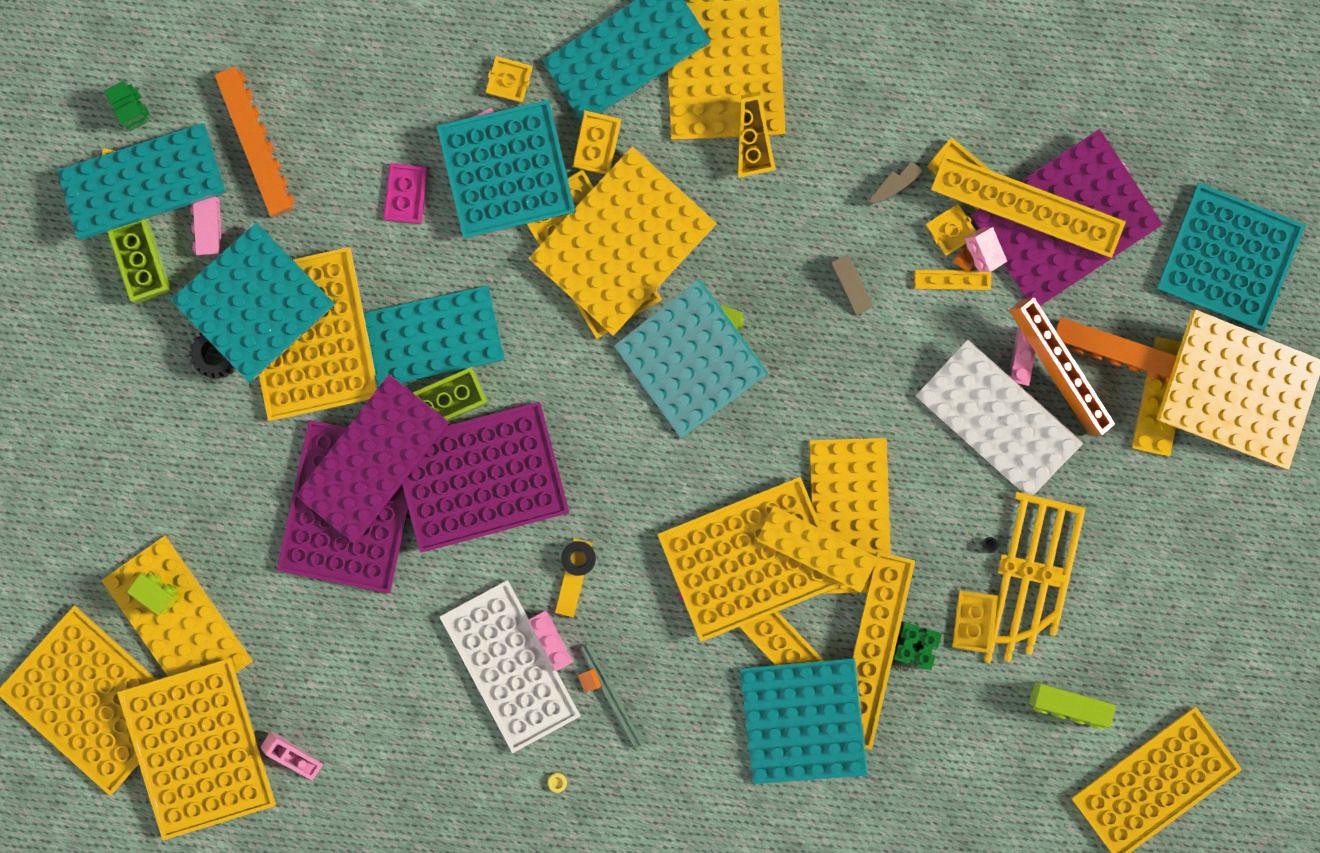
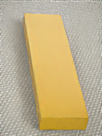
(952, 280)
(571, 586)

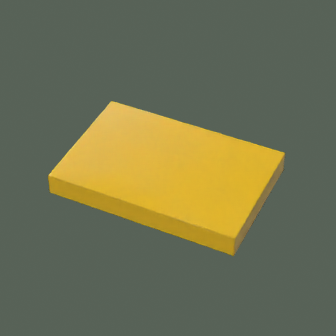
(596, 142)
(975, 621)

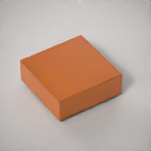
(964, 259)
(589, 680)

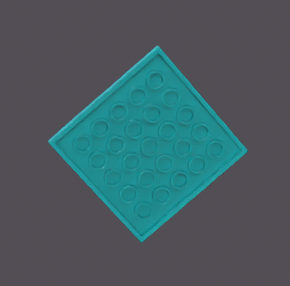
(506, 169)
(1230, 257)
(253, 302)
(691, 358)
(804, 721)

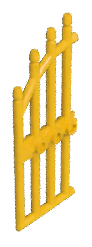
(1037, 572)

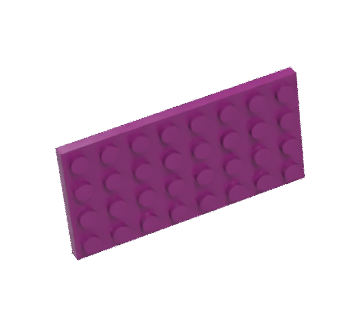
(372, 458)

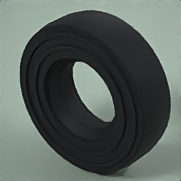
(566, 558)

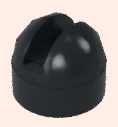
(994, 545)

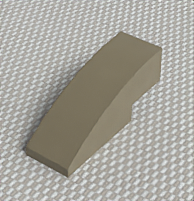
(896, 183)
(851, 284)

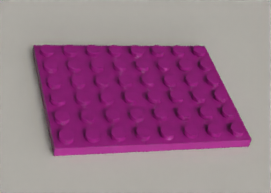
(1088, 176)
(485, 479)
(319, 550)

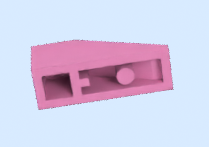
(290, 755)

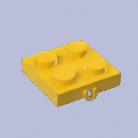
(509, 79)
(950, 229)

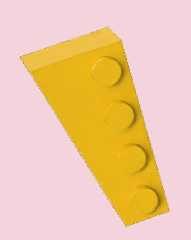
(754, 143)

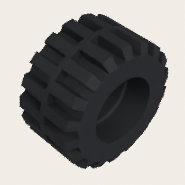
(202, 366)

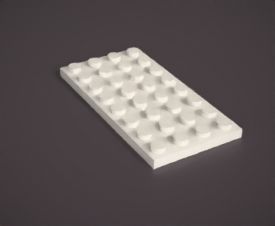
(999, 419)
(510, 666)

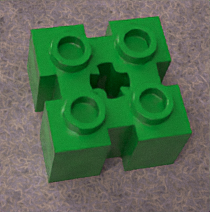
(127, 105)
(923, 656)

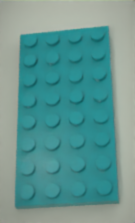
(625, 53)
(141, 181)
(434, 336)

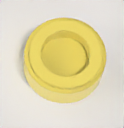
(557, 782)

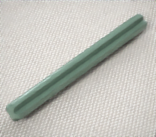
(611, 697)

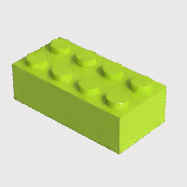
(139, 261)
(454, 394)
(1076, 706)

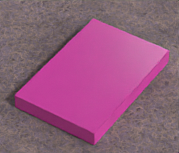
(405, 193)

